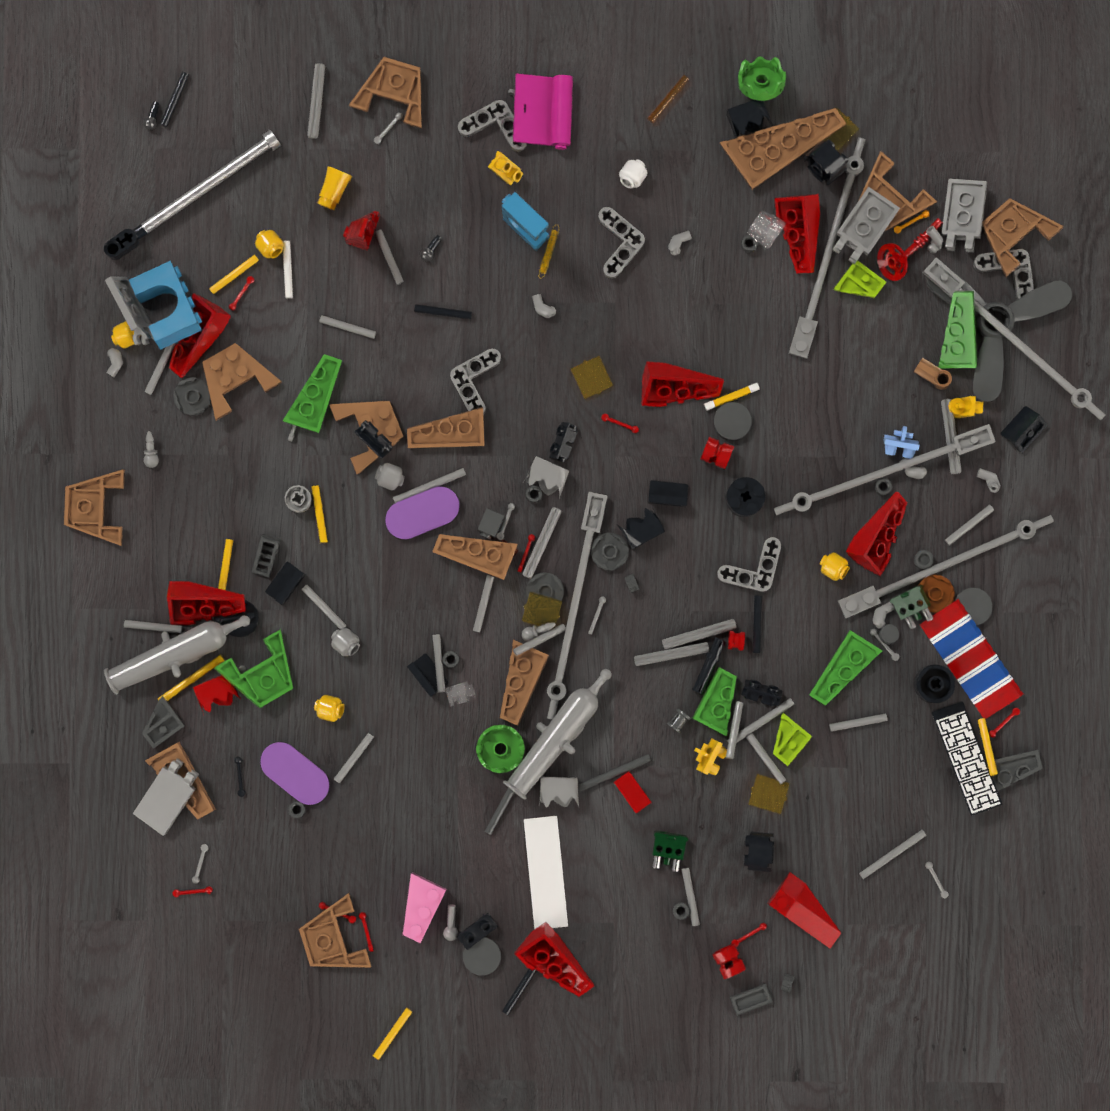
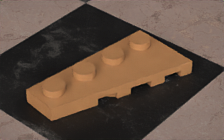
(452, 431)
(480, 554)
(521, 682)
(199, 802)

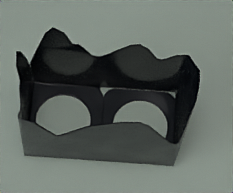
(748, 117)
(642, 530)

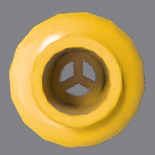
(269, 244)
(123, 335)
(834, 566)
(329, 708)

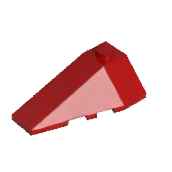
(801, 228)
(362, 230)
(190, 349)
(669, 383)
(873, 541)
(195, 602)
(801, 907)
(551, 957)

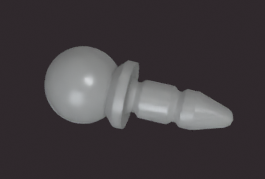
(151, 459)
(532, 632)

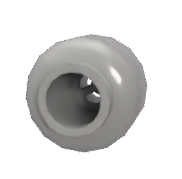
(389, 476)
(345, 642)

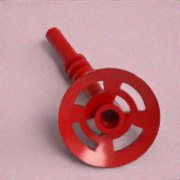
(901, 259)

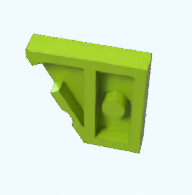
(860, 281)
(789, 740)

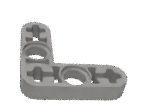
(499, 118)
(626, 245)
(1024, 267)
(469, 374)
(754, 576)

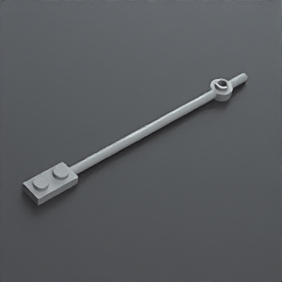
(950, 282)
(806, 326)
(962, 443)
(591, 523)
(870, 597)

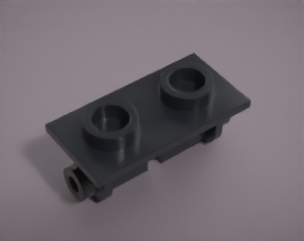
(565, 433)
(378, 444)
(771, 693)
(477, 931)

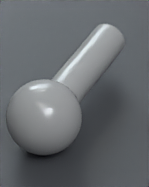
(451, 931)

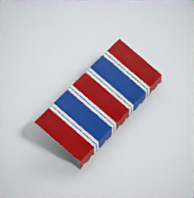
(971, 659)

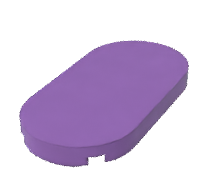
(422, 513)
(295, 773)

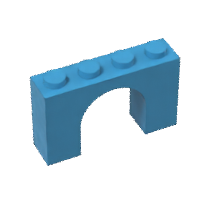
(525, 220)
(183, 320)

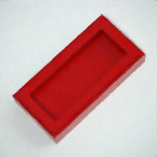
(632, 792)

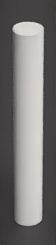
(287, 269)

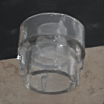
(766, 229)

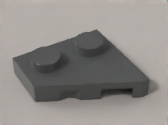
(162, 723)

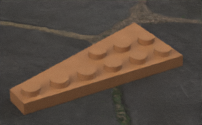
(774, 148)

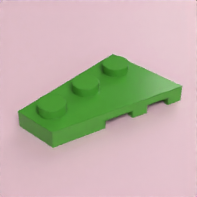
(716, 702)

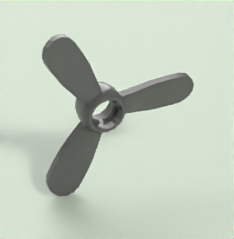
(990, 359)

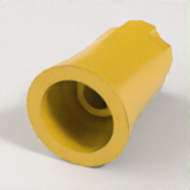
(333, 188)

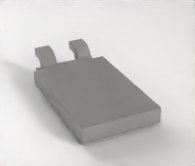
(964, 212)
(865, 224)
(130, 308)
(166, 797)

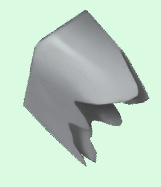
(548, 476)
(558, 789)

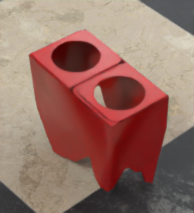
(217, 691)

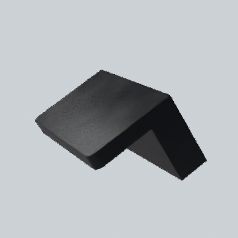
(1024, 428)
(668, 493)
(285, 583)
(425, 673)

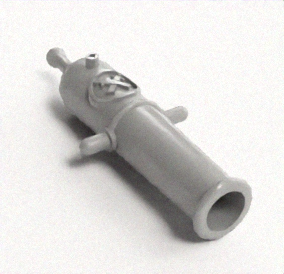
(172, 653)
(557, 736)

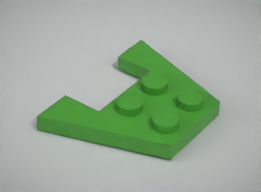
(265, 680)

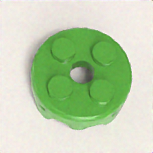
(761, 70)
(500, 762)

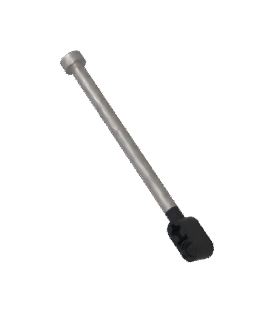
(268, 142)

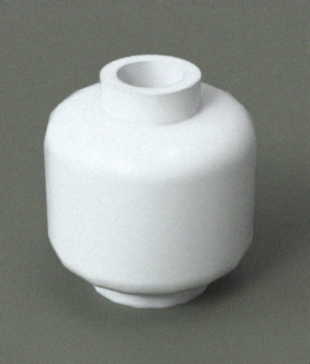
(633, 173)

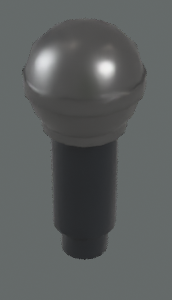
(150, 122)
(427, 253)

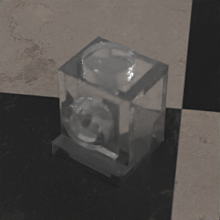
(459, 693)

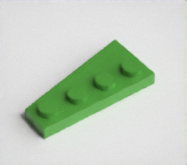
(960, 334)
(313, 399)
(844, 666)

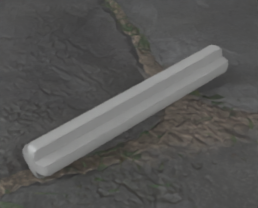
(316, 101)
(950, 431)
(542, 542)
(699, 634)
(671, 654)

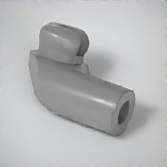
(677, 240)
(936, 240)
(542, 309)
(116, 361)
(915, 472)
(991, 479)
(880, 614)

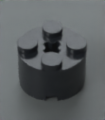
(826, 162)
(740, 487)
(945, 683)
(760, 851)

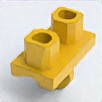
(505, 169)
(965, 407)
(708, 755)

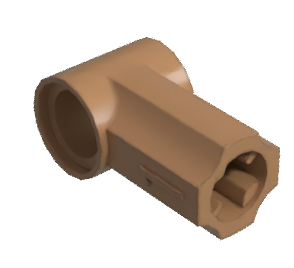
(931, 372)

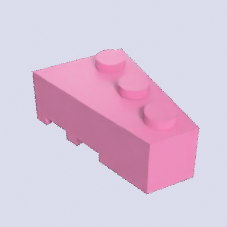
(422, 904)

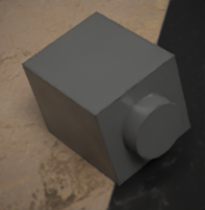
(490, 524)

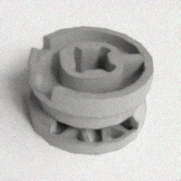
(298, 499)

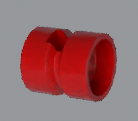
(717, 452)
(725, 955)

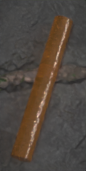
(667, 100)

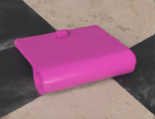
(546, 110)

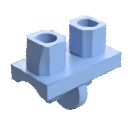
(909, 445)

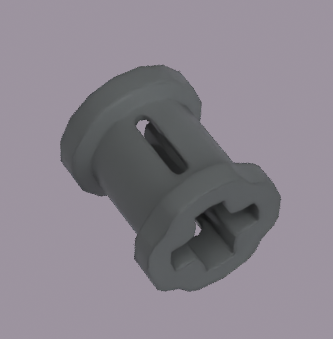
(679, 720)

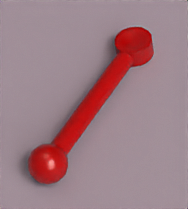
(250, 280)
(605, 417)
(531, 538)
(1015, 711)
(176, 893)
(322, 905)
(362, 916)
(763, 926)

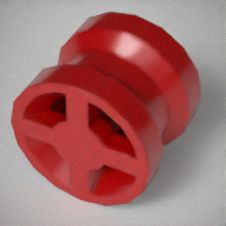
(736, 640)

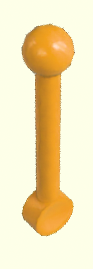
(897, 229)

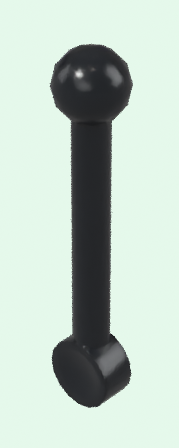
(250, 614)
(241, 792)

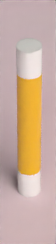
(731, 396)

